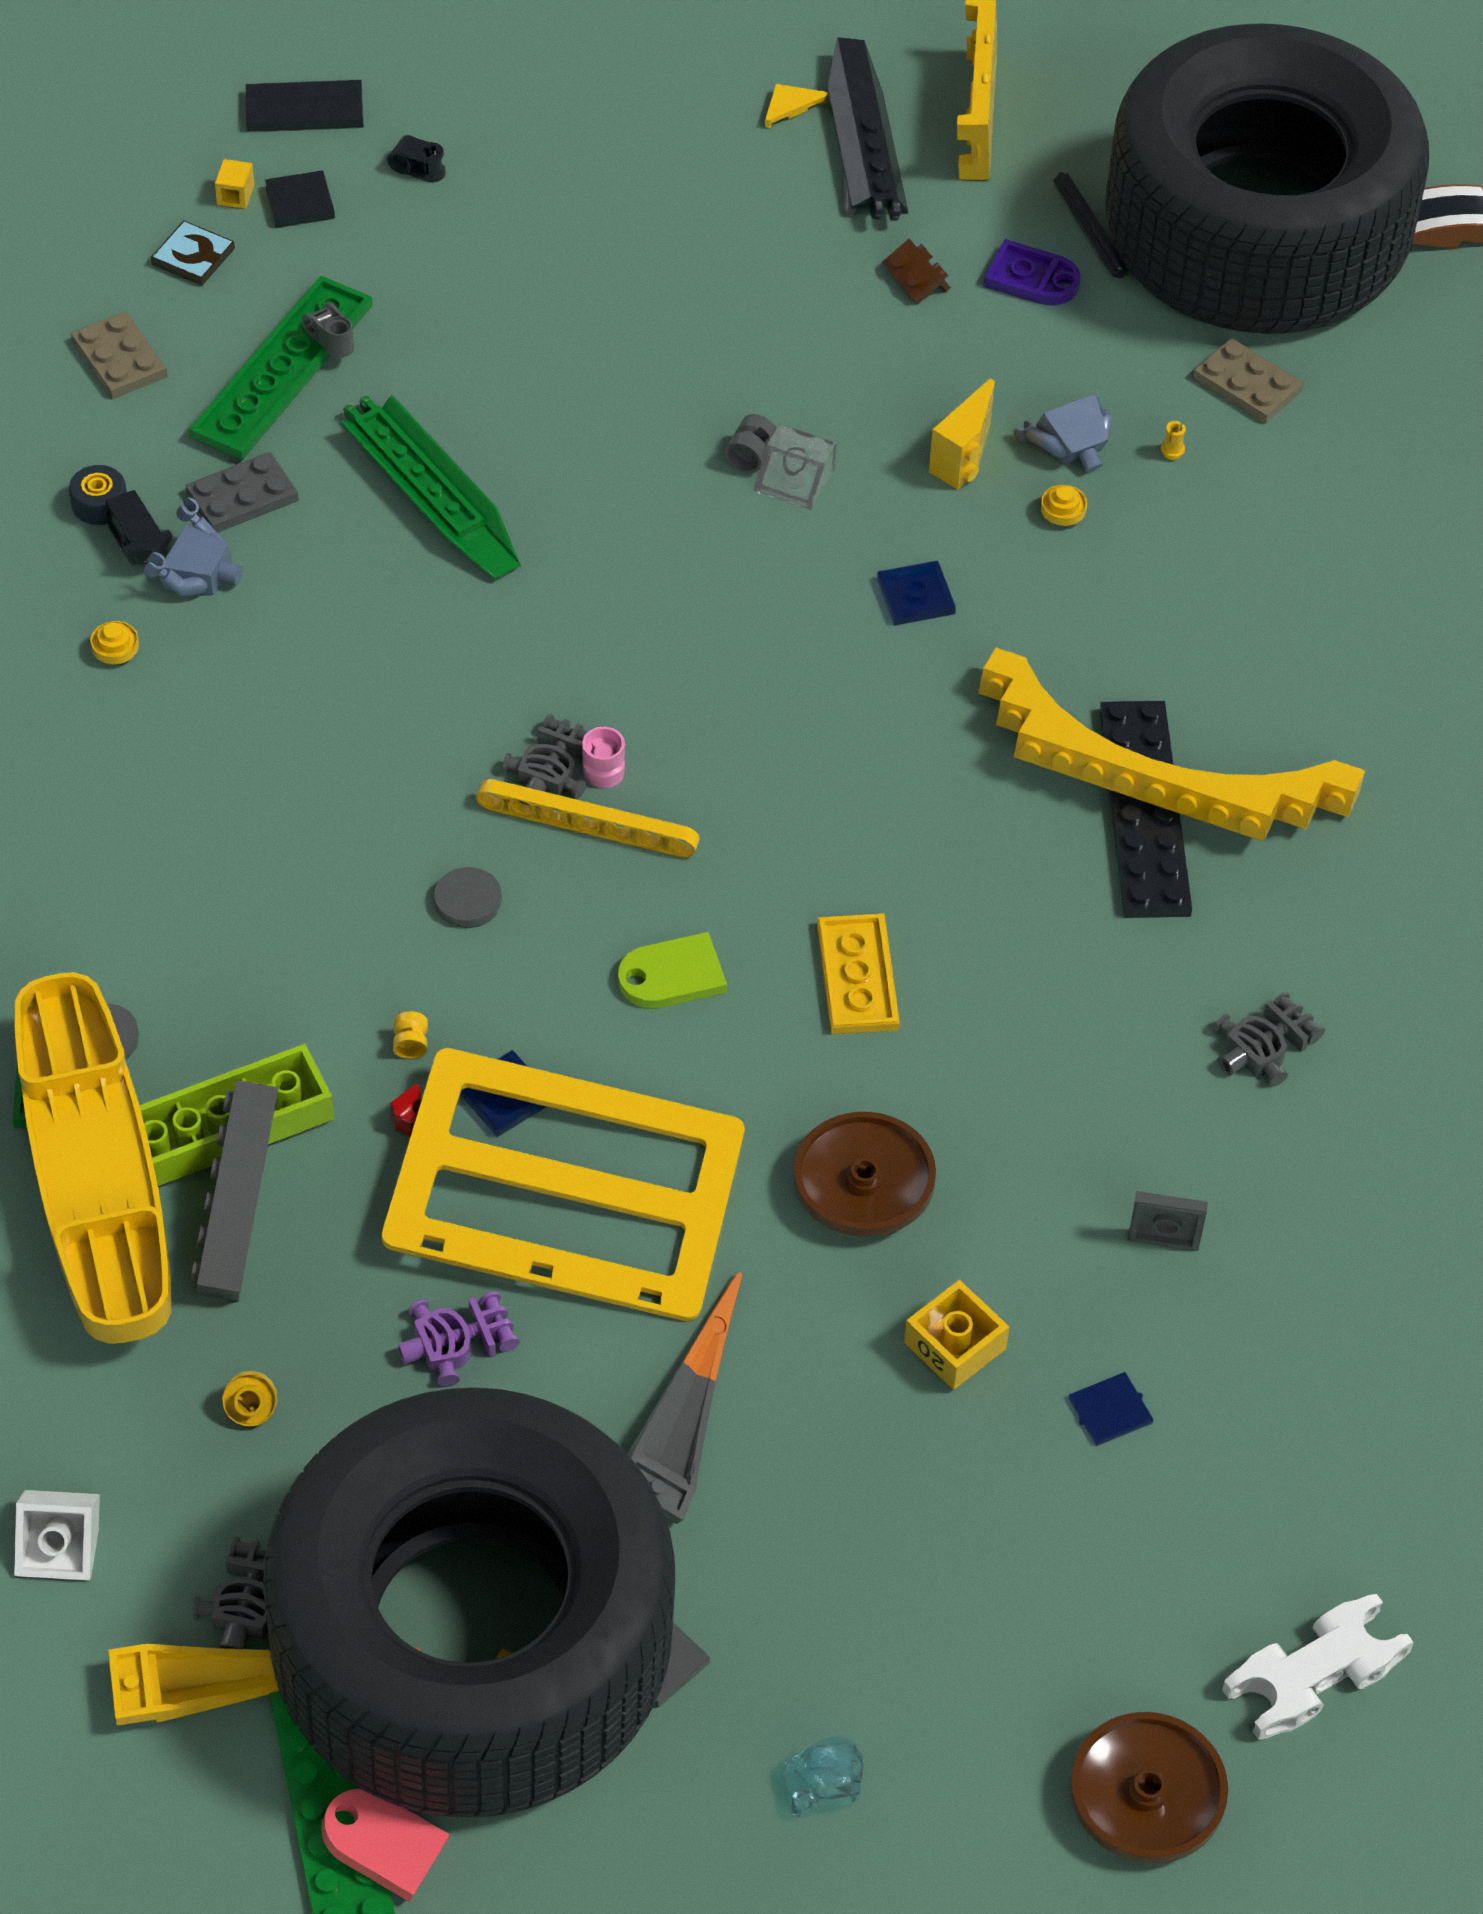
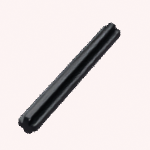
(1090, 225)

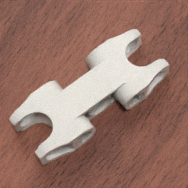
(1296, 1679)

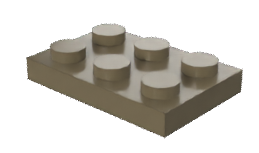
(119, 355)
(1248, 380)

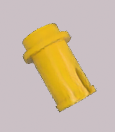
(1173, 445)

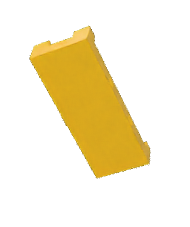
(977, 123)

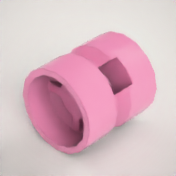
(603, 757)

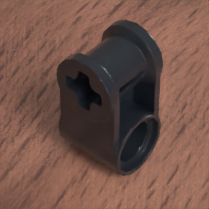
(415, 157)

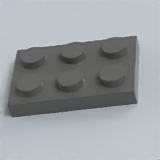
(242, 492)

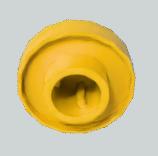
(1063, 505)
(114, 642)
(249, 1398)

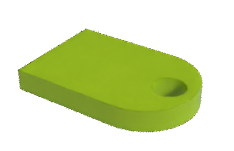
(672, 972)

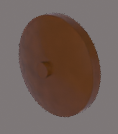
(864, 1174)
(1149, 1787)

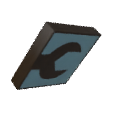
(193, 252)

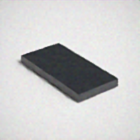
(304, 105)

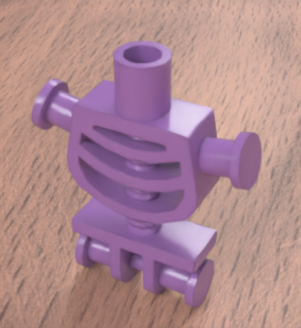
(487, 1324)

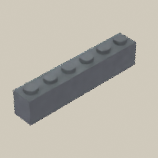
(236, 1190)

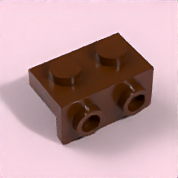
(914, 271)

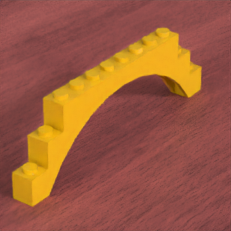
(1230, 801)

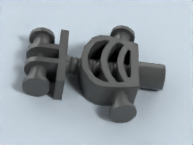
(549, 763)
(1254, 1038)
(235, 1600)

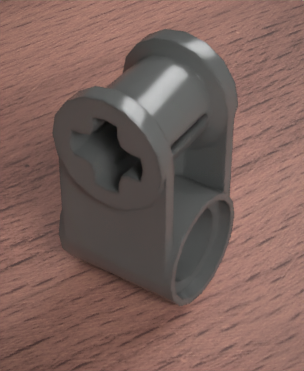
(330, 330)

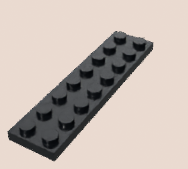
(1146, 835)

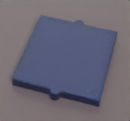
(1110, 1408)

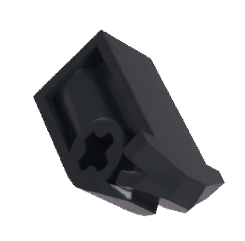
(135, 528)

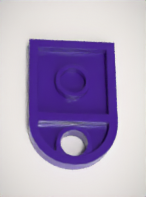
(1033, 274)

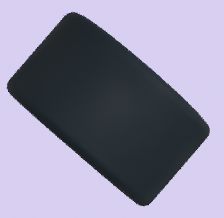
(91, 488)

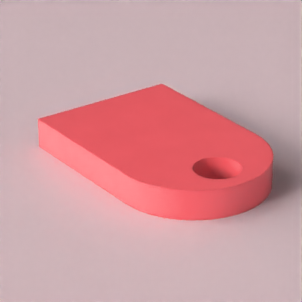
(384, 1841)

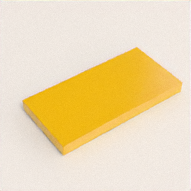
(858, 974)

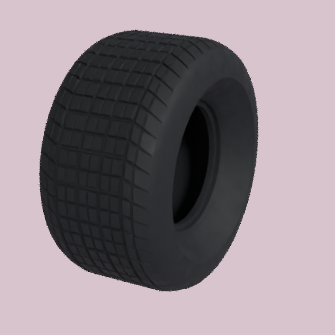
(1283, 101)
(495, 1729)

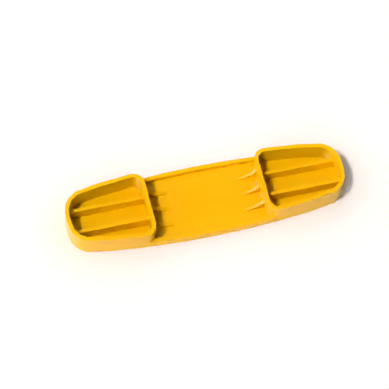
(92, 1158)

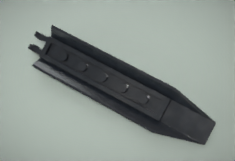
(864, 131)

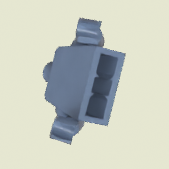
(1071, 432)
(197, 558)

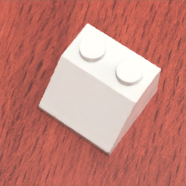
(56, 1534)

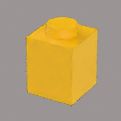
(234, 184)

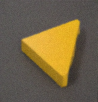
(791, 102)

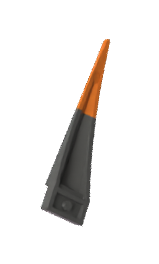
(674, 1434)

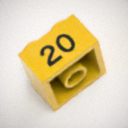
(956, 1334)

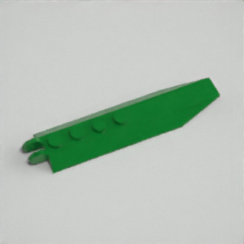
(433, 483)

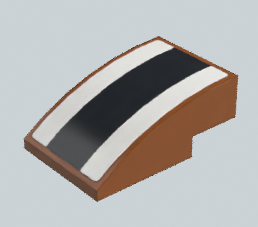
(1450, 216)

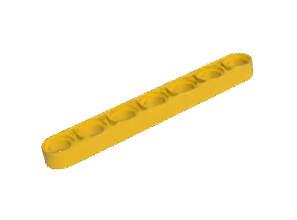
(602, 818)

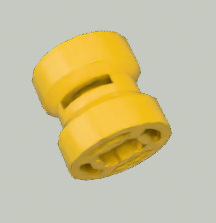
(410, 1035)

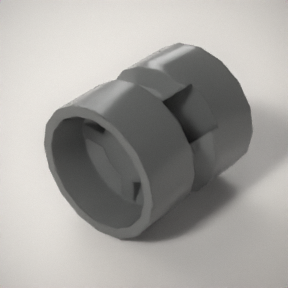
(749, 443)

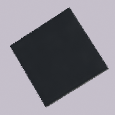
(299, 198)

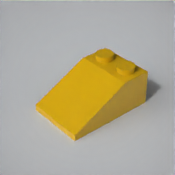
(961, 438)

